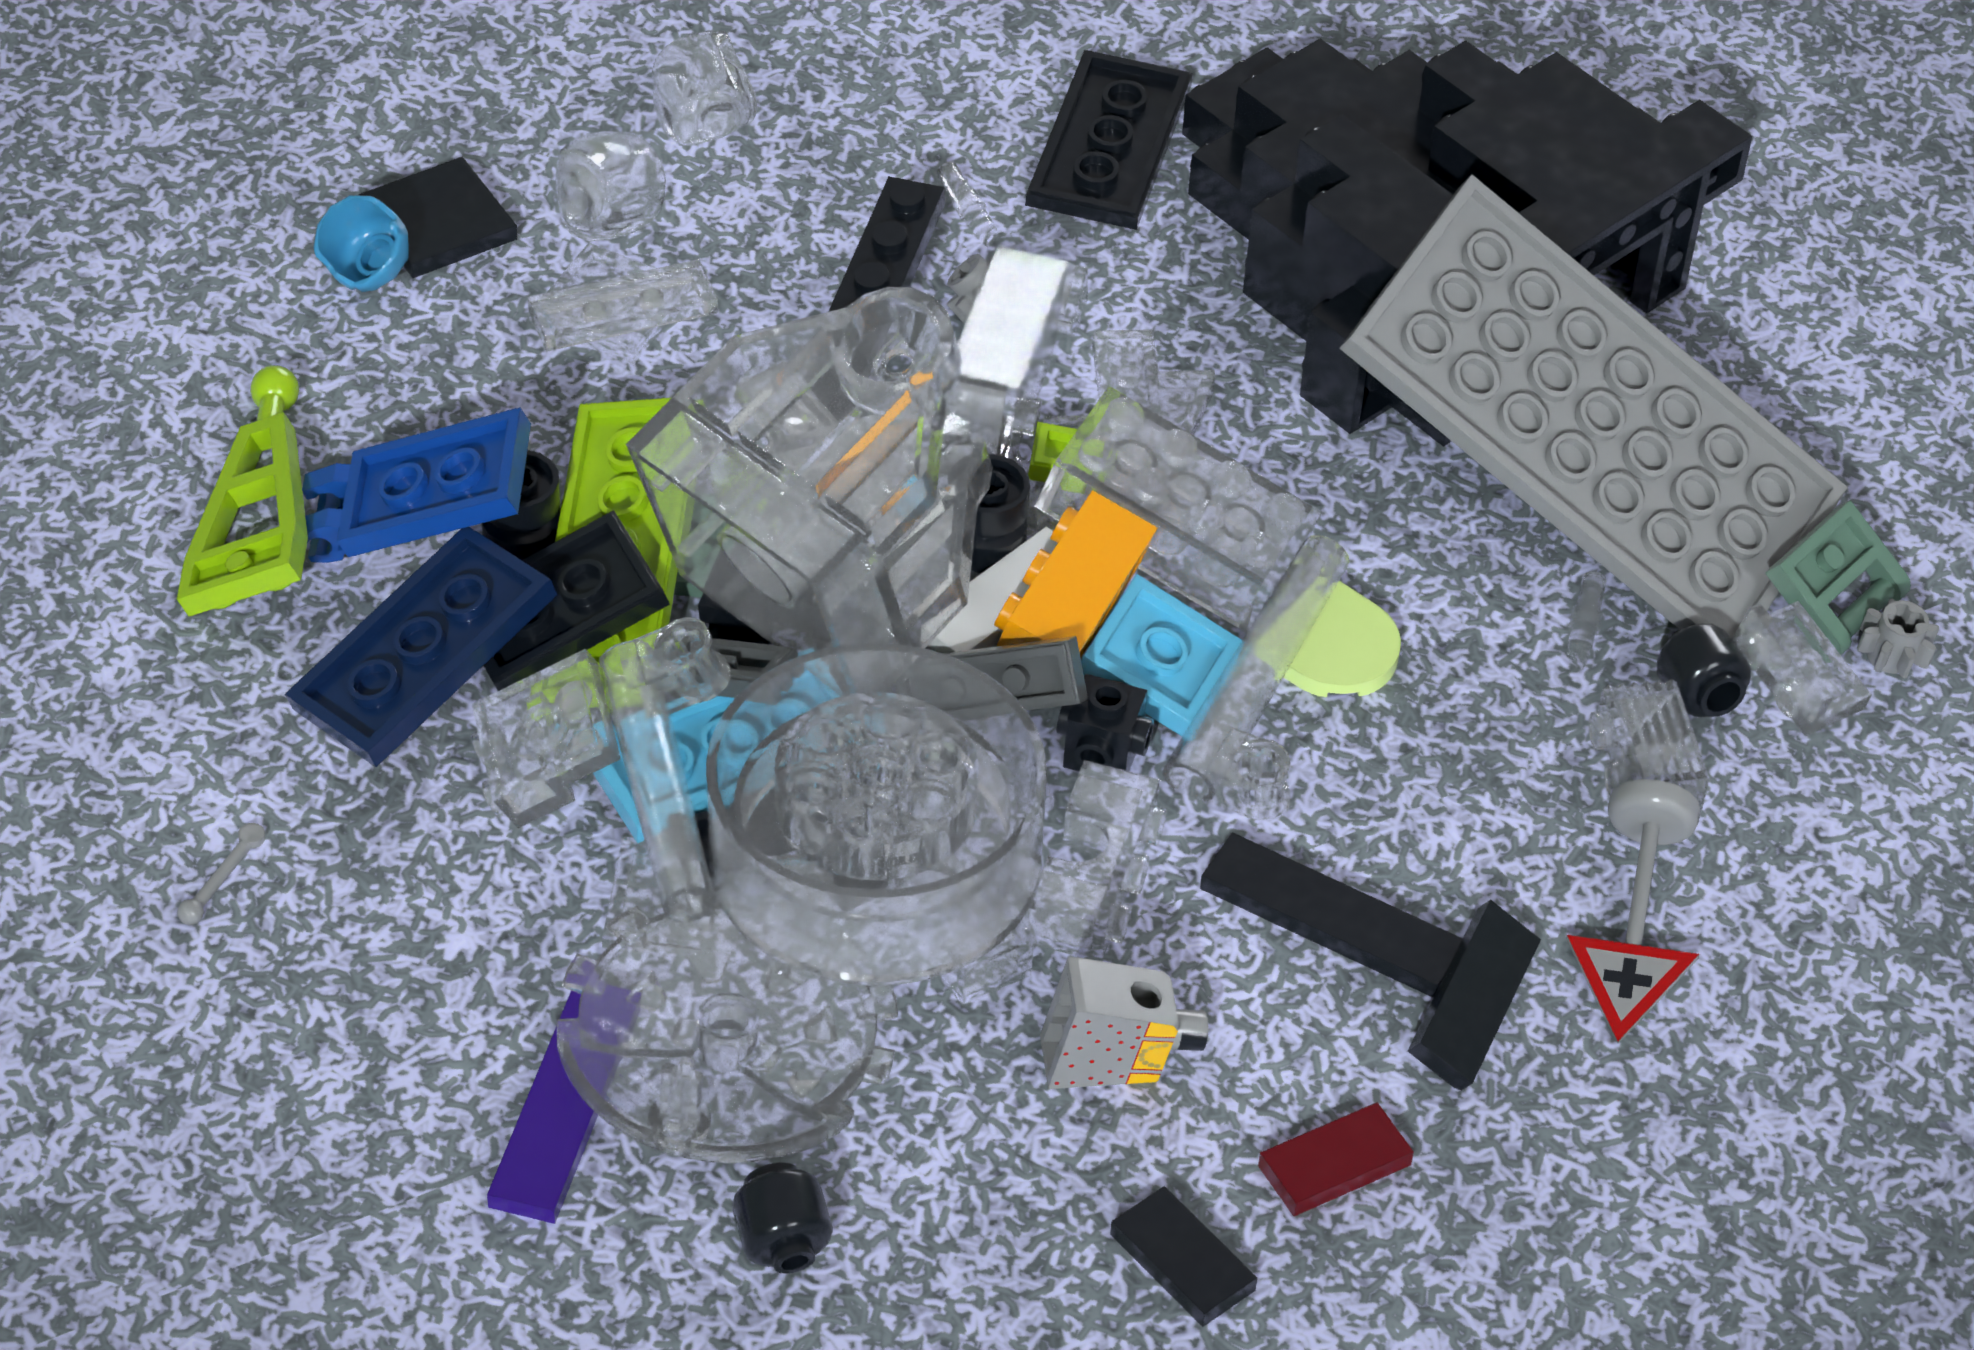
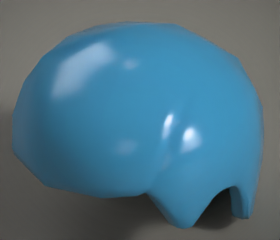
(362, 243)

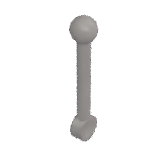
(250, 836)

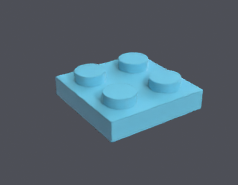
(1161, 648)

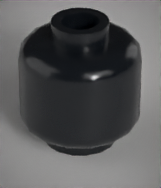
(1706, 669)
(782, 1217)

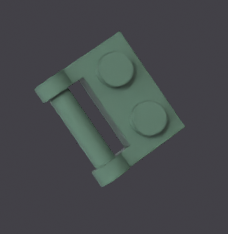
(1829, 562)

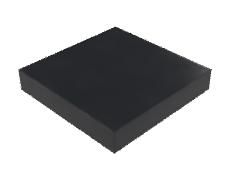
(446, 215)

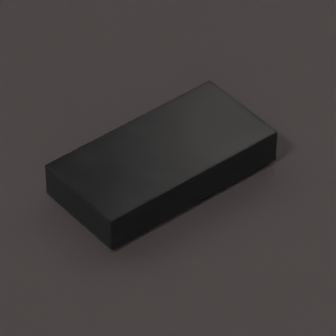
(1183, 1256)

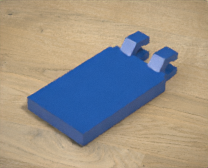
(418, 486)

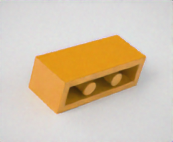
(1080, 578)

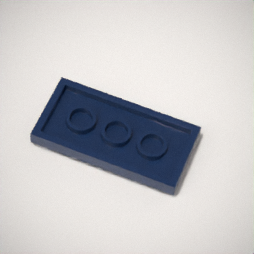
(421, 645)

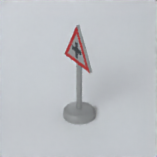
(1629, 976)

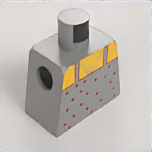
(1114, 1025)

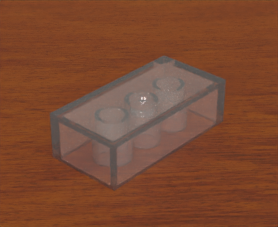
(1009, 347)

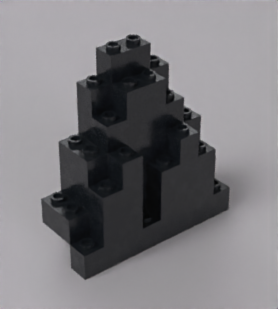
(1352, 166)

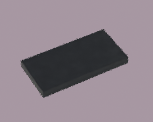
(1109, 140)

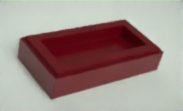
(1335, 1159)

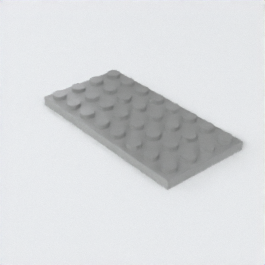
(1591, 414)

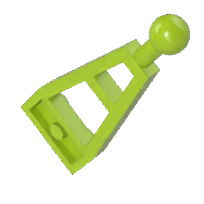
(222, 573)

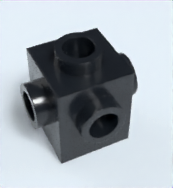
(1106, 726)

